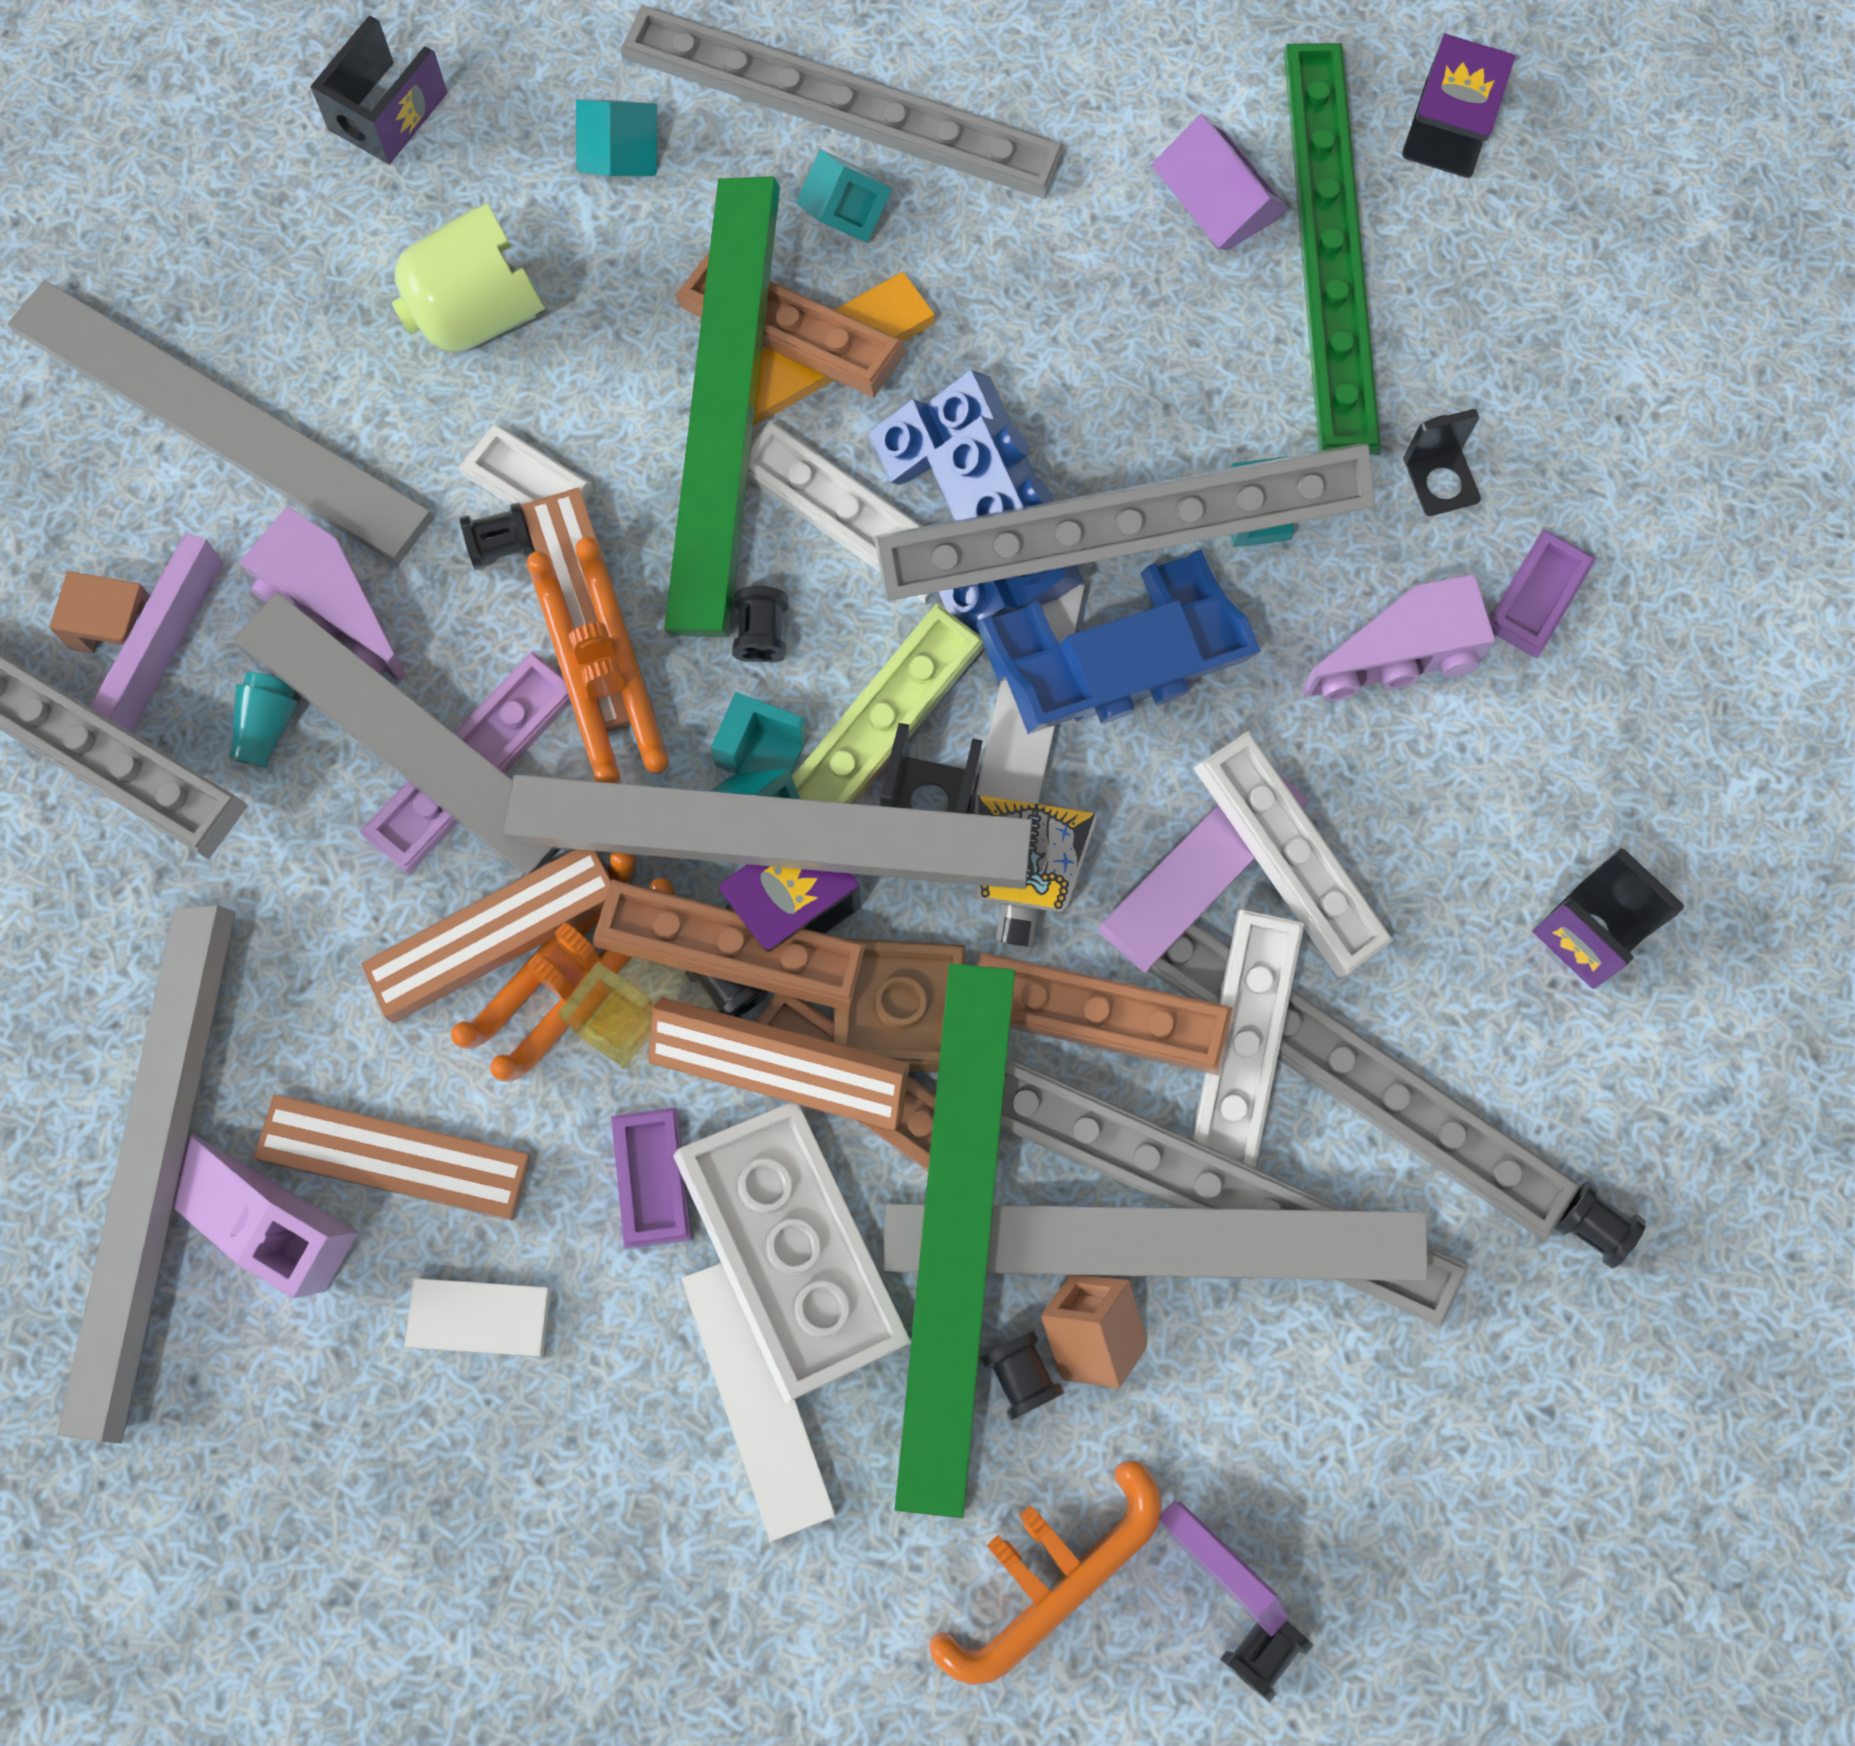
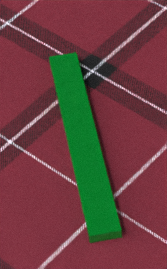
(1331, 247)
(722, 408)
(955, 1242)

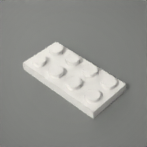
(791, 1250)

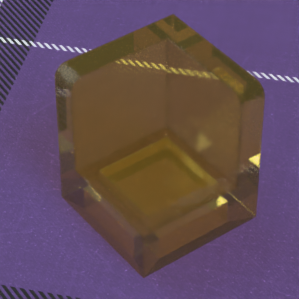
(609, 1015)

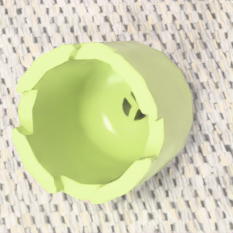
(461, 286)

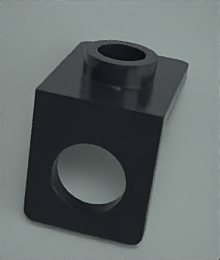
(1440, 445)

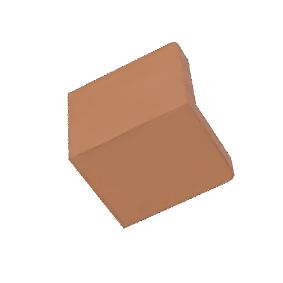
(96, 610)
(1095, 1330)

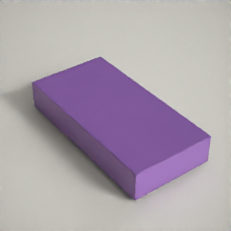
(1540, 593)
(649, 1180)
(1224, 1567)

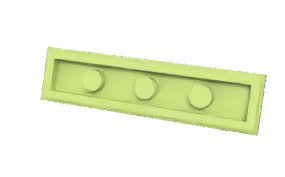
(901, 692)

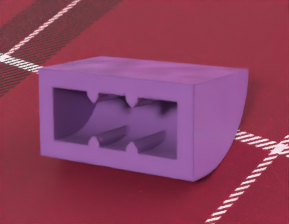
(1218, 184)

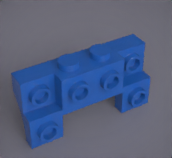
(980, 472)
(1124, 660)

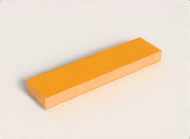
(889, 307)

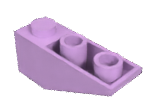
(319, 580)
(1422, 632)
(260, 1221)

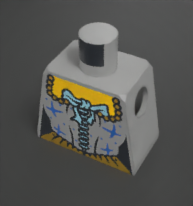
(1054, 863)

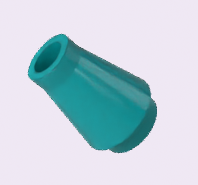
(260, 717)

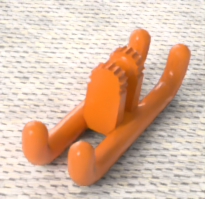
(597, 661)
(558, 966)
(1067, 1593)

